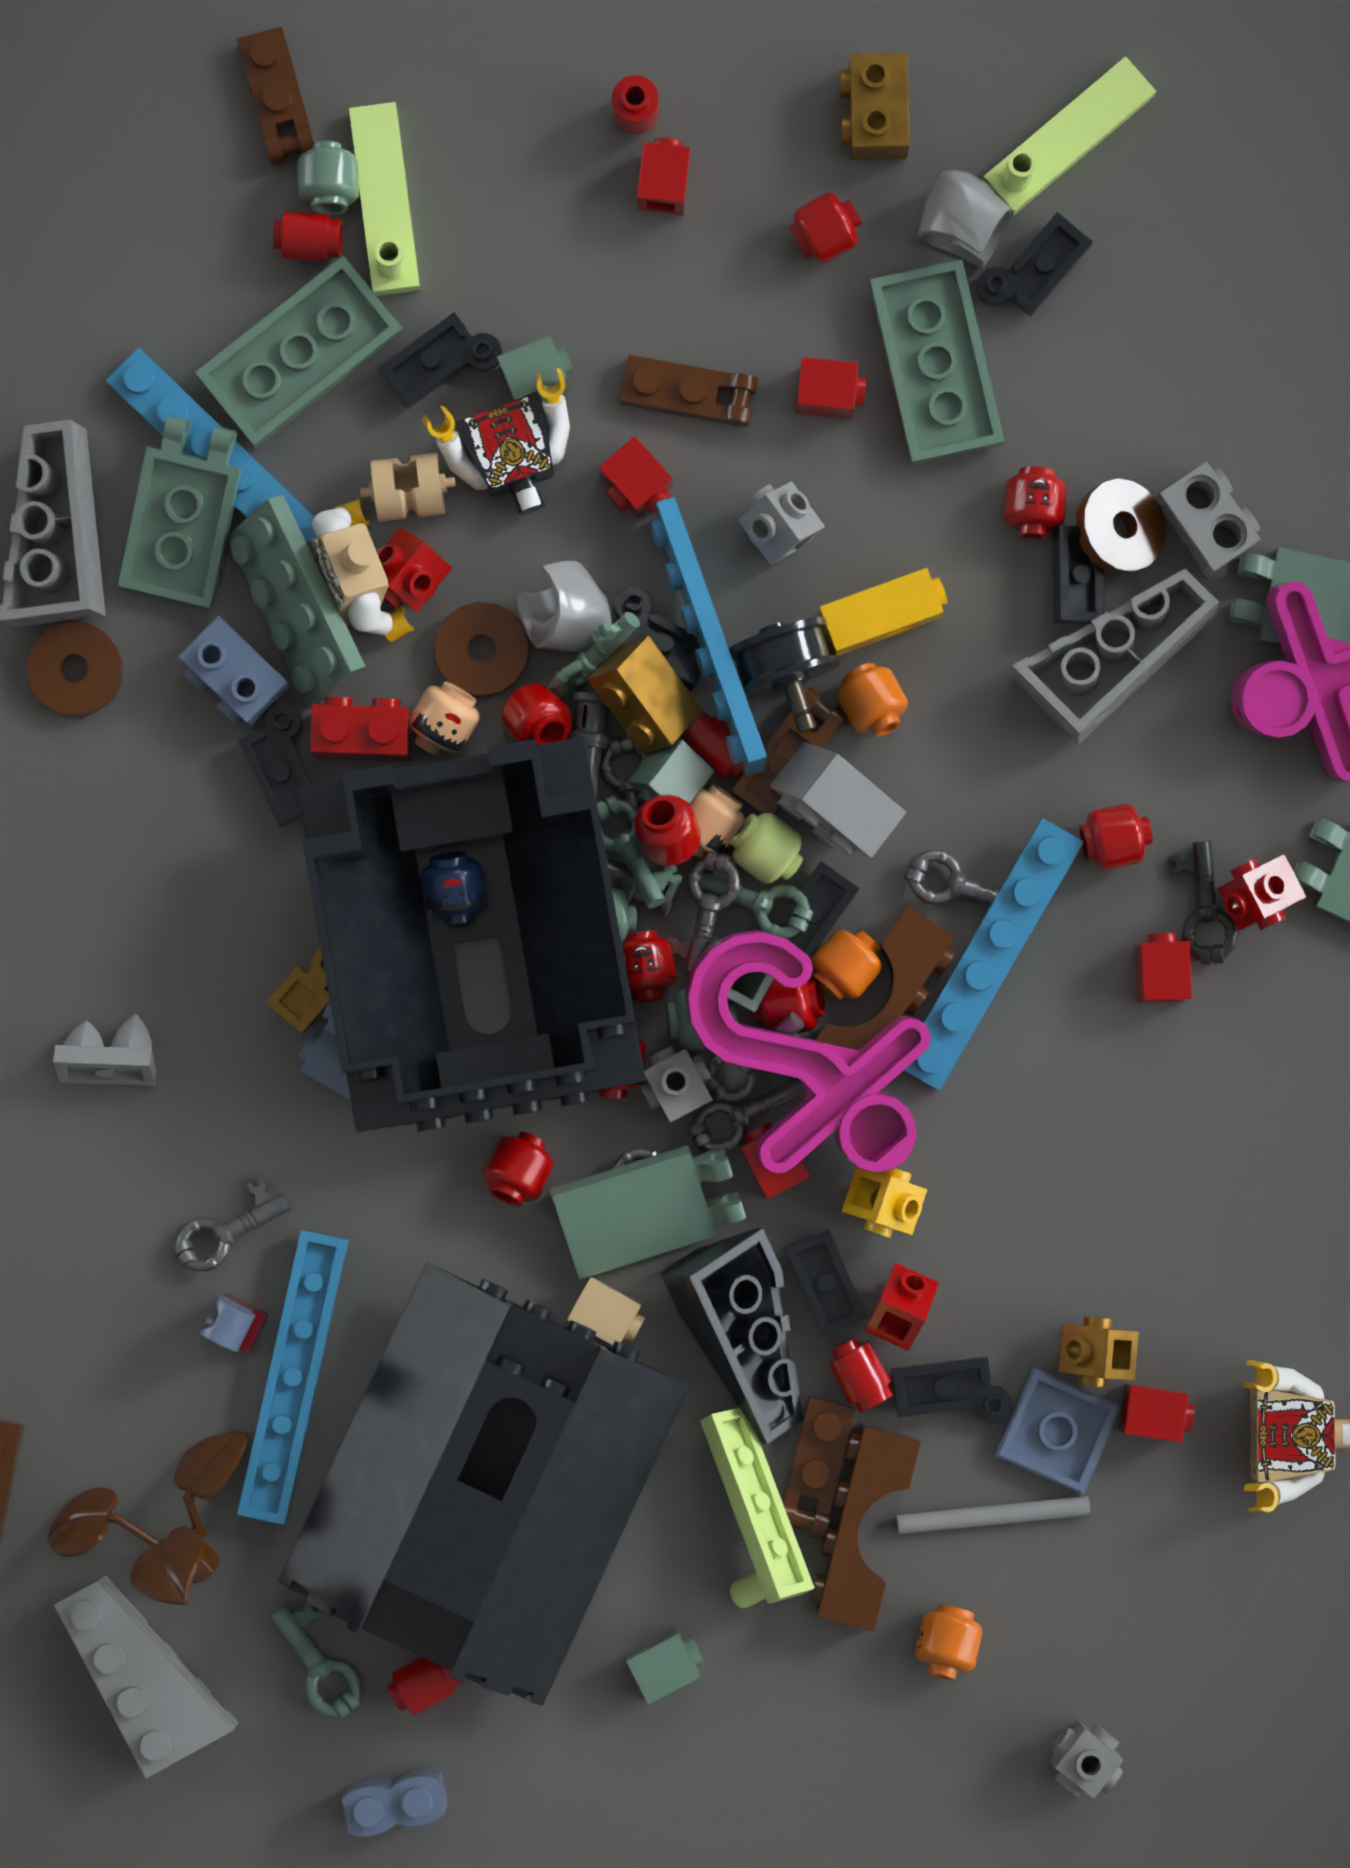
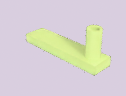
(1070, 135)
(384, 199)
(759, 1513)

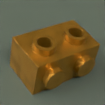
(877, 106)
(645, 695)

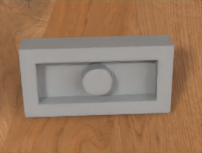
(124, 1063)

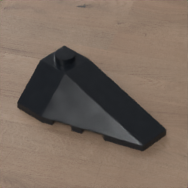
(736, 1315)

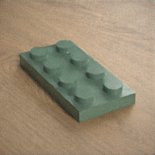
(299, 352)
(936, 362)
(295, 600)

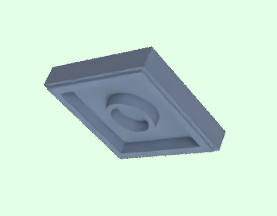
(1057, 1430)

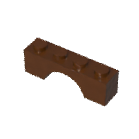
(912, 952)
(880, 1465)

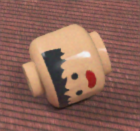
(444, 719)
(718, 819)

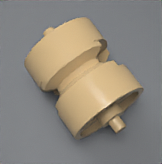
(417, 487)

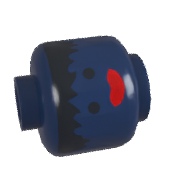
(453, 886)

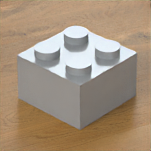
(836, 801)

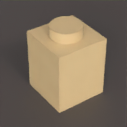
(607, 1312)

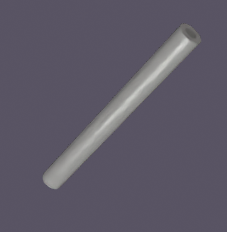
(993, 1515)

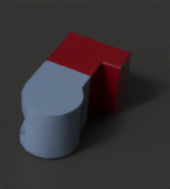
(234, 1323)

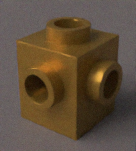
(1098, 1351)

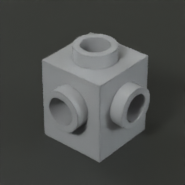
(780, 521)
(680, 1102)
(1079, 1743)

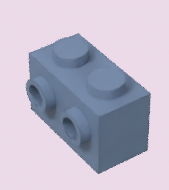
(234, 673)

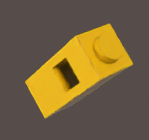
(883, 611)

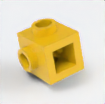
(884, 1201)

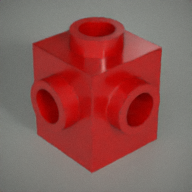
(411, 570)
(1260, 892)

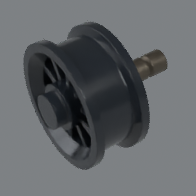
(783, 660)

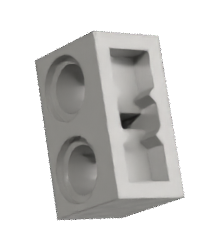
(1196, 525)

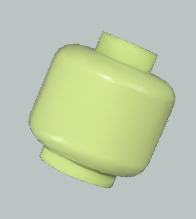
(767, 848)

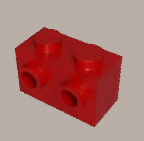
(361, 732)

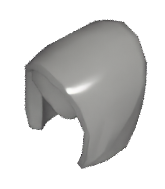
(963, 217)
(567, 612)

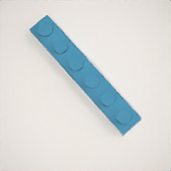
(159, 396)
(713, 655)
(994, 949)
(293, 1377)

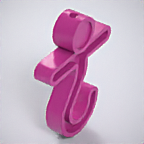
(1307, 688)
(838, 1081)

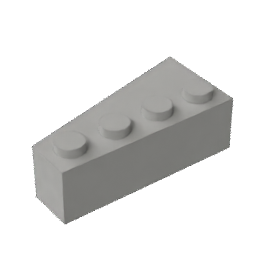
(54, 539)
(1104, 663)
(143, 1682)

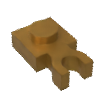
(302, 995)

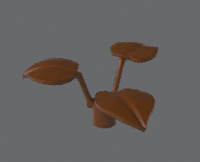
(181, 1558)

